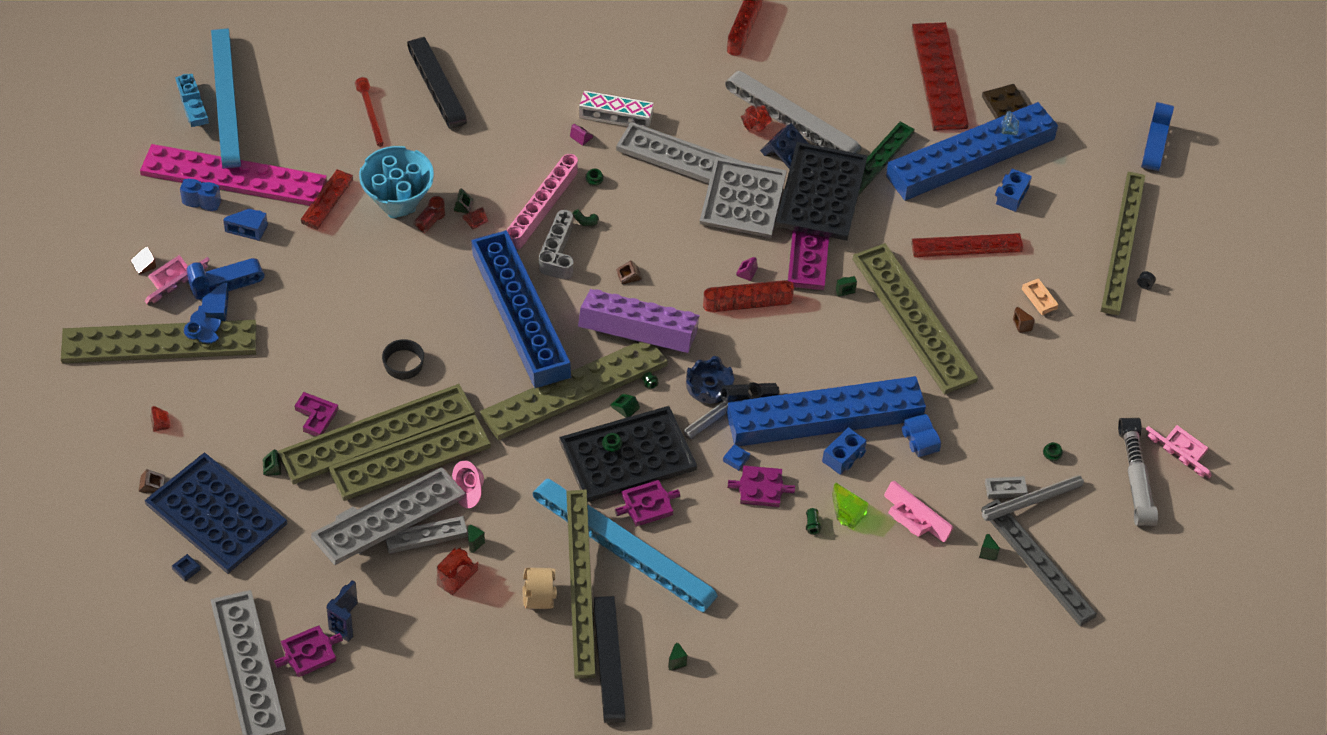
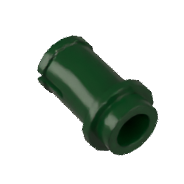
(650, 380)
(813, 525)

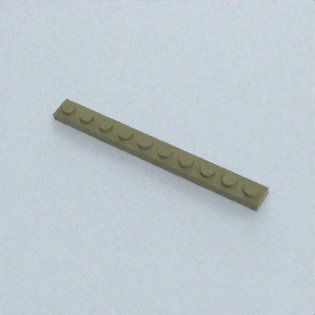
(1123, 243)
(580, 584)

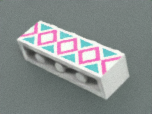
(615, 109)

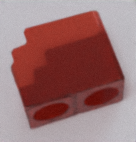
(454, 581)

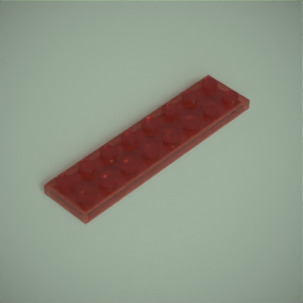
(939, 76)

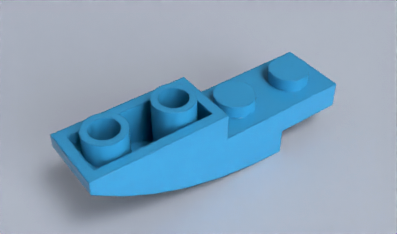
(191, 100)

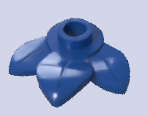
(204, 326)

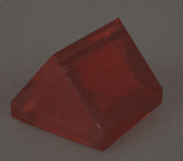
(476, 217)
(159, 419)

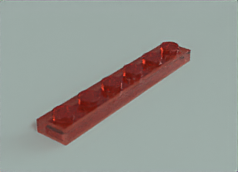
(967, 245)

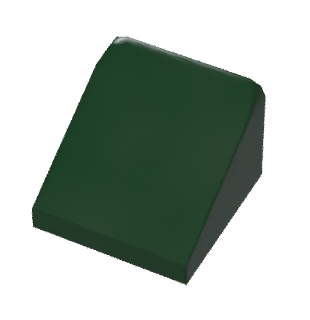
(625, 405)

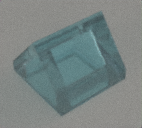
(1010, 124)

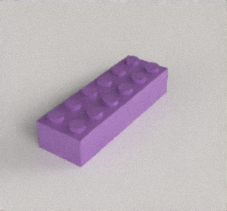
(638, 320)

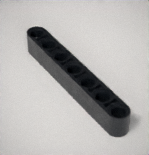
(436, 82)
(609, 659)

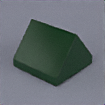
(463, 202)
(272, 464)
(476, 538)
(989, 548)
(677, 658)

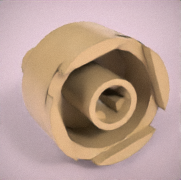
(538, 588)

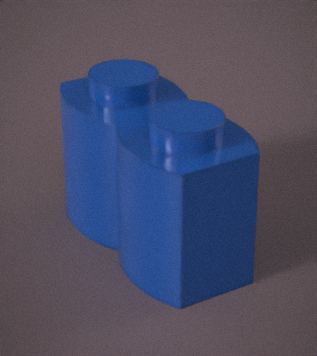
(200, 194)
(921, 435)

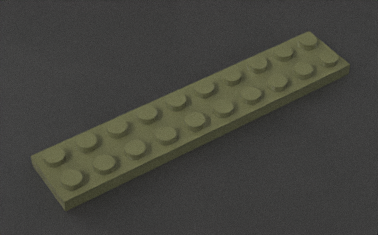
(915, 319)
(154, 342)
(584, 385)
(374, 432)

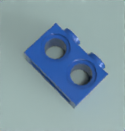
(1013, 189)
(841, 454)

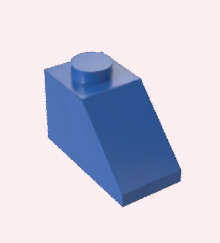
(247, 224)
(216, 303)

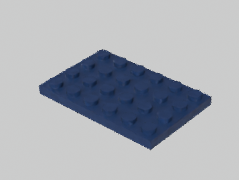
(216, 512)

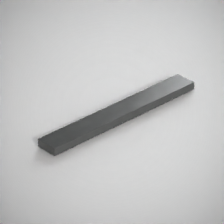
(1042, 567)

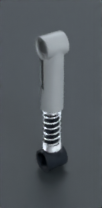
(1144, 510)

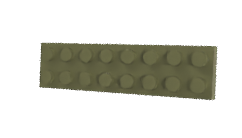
(409, 457)

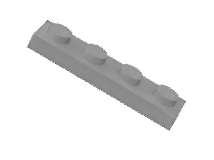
(427, 534)

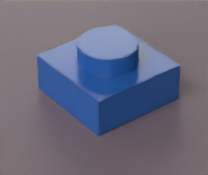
(736, 457)

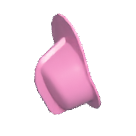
(470, 480)

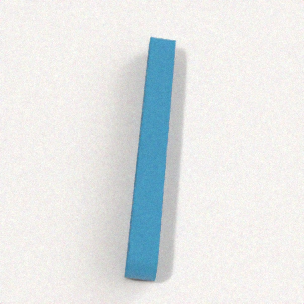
(225, 98)
(632, 549)

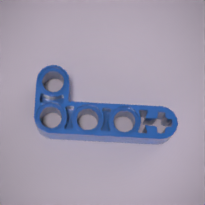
(1157, 136)
(235, 275)

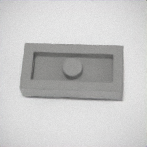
(1005, 487)

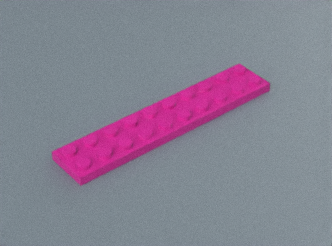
(249, 179)

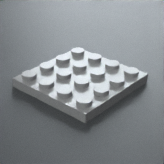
(743, 197)

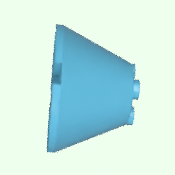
(396, 179)

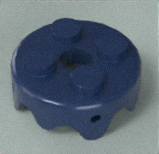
(705, 371)

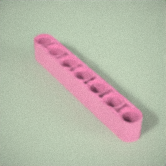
(543, 200)

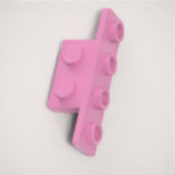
(169, 276)
(1185, 446)
(915, 514)

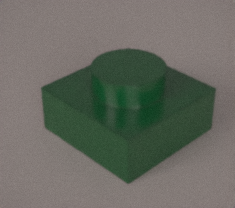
(846, 286)

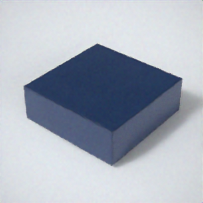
(186, 567)

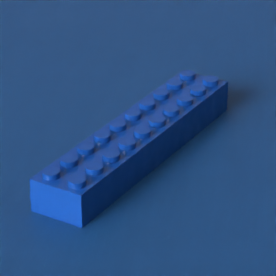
(969, 152)
(521, 309)
(824, 411)

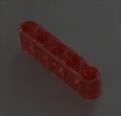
(742, 26)
(748, 296)

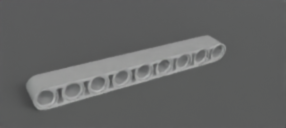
(788, 112)

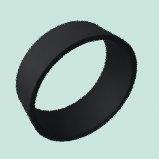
(399, 345)

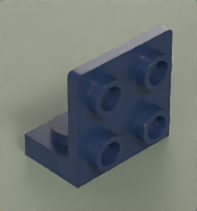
(784, 144)
(339, 611)

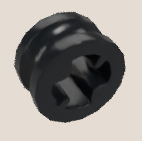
(1146, 280)

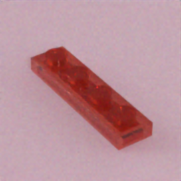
(326, 199)

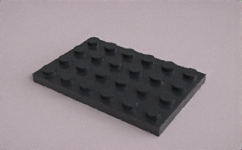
(821, 191)
(649, 452)

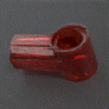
(432, 213)

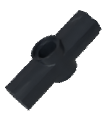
(740, 392)

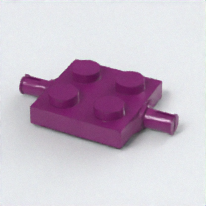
(761, 486)
(647, 503)
(308, 651)

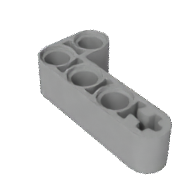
(551, 259)

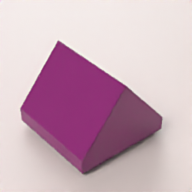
(580, 134)
(748, 269)

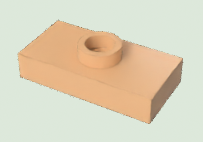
(1040, 296)

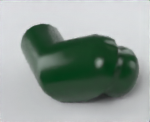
(590, 221)

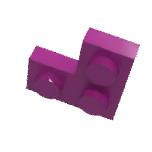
(319, 412)

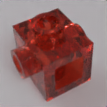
(756, 118)

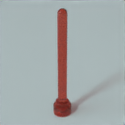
(362, 86)

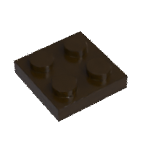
(1003, 100)

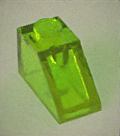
(848, 506)

